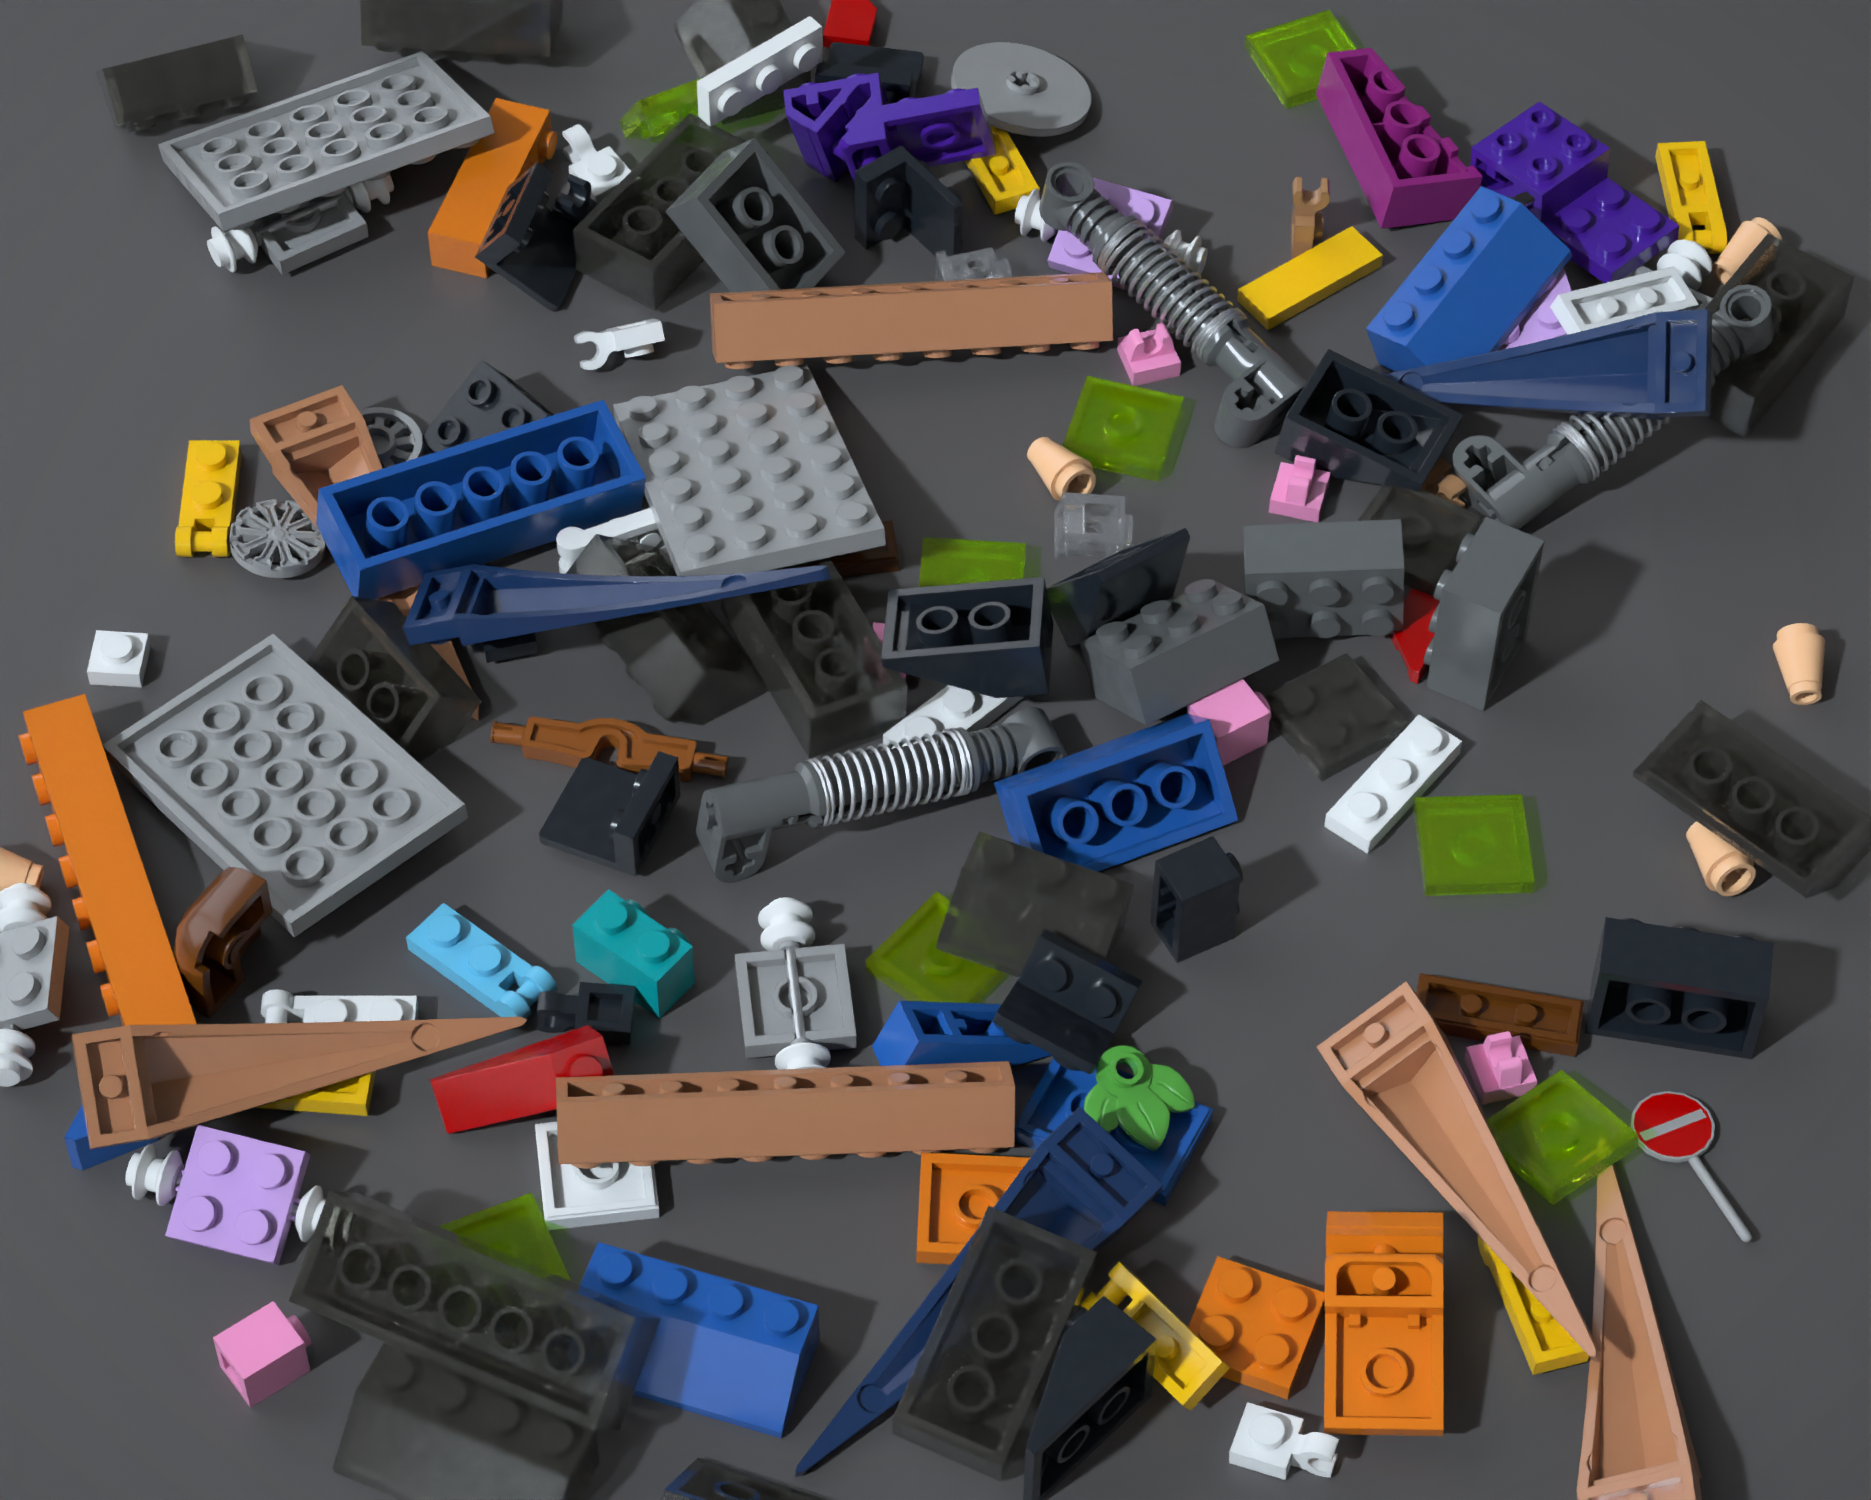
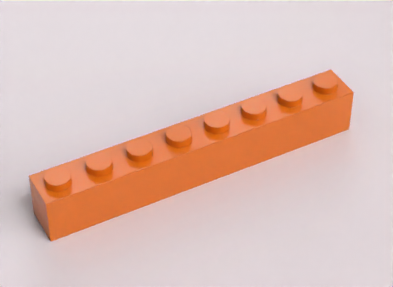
(103, 865)

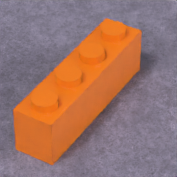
(519, 141)

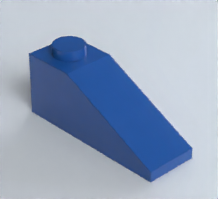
(948, 1034)

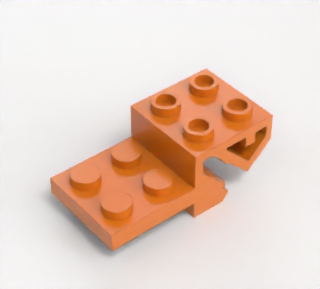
(1384, 1324)

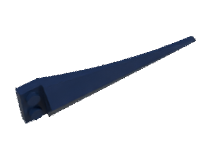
(1624, 369)
(502, 603)
(1071, 1186)

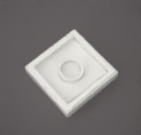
(591, 1195)

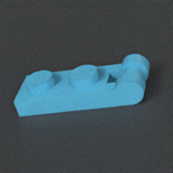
(478, 963)

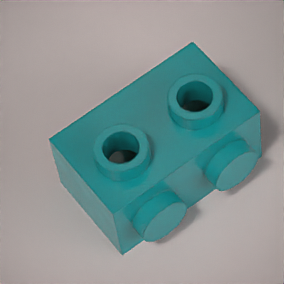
(631, 949)

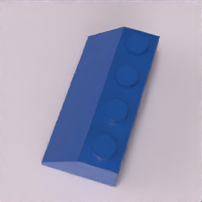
(1469, 286)
(1122, 796)
(718, 1341)

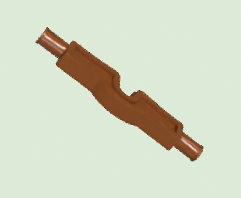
(571, 741)

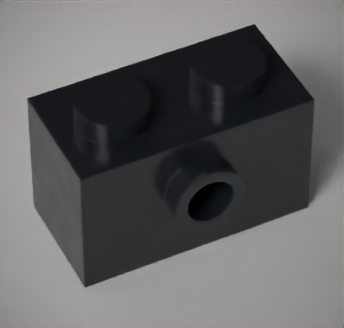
(1195, 898)

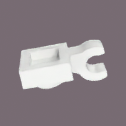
(600, 168)
(633, 338)
(1274, 1442)

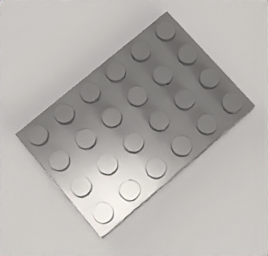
(325, 140)
(749, 474)
(285, 782)

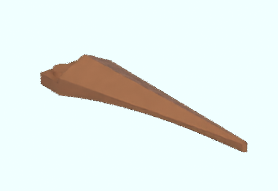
(321, 445)
(175, 1077)
(1417, 1093)
(1634, 1418)

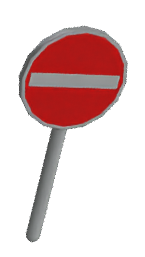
(1678, 1131)

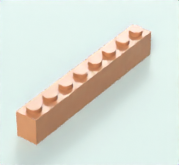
(911, 318)
(785, 1113)

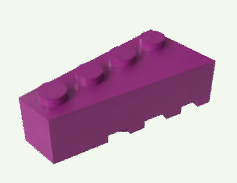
(1390, 145)

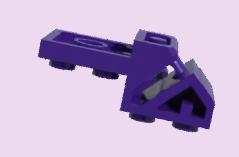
(853, 123)
(1571, 192)

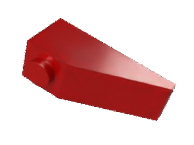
(519, 1080)

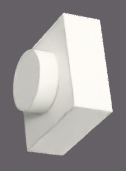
(118, 658)

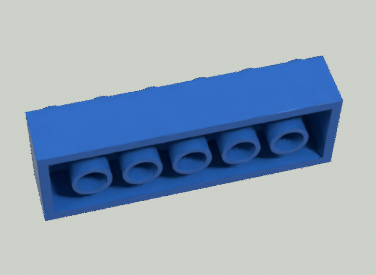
(479, 500)

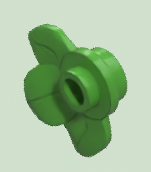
(1138, 1103)

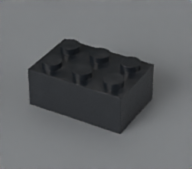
(1679, 987)

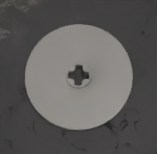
(1024, 88)

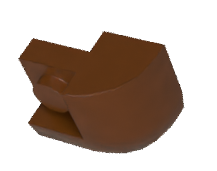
(217, 933)

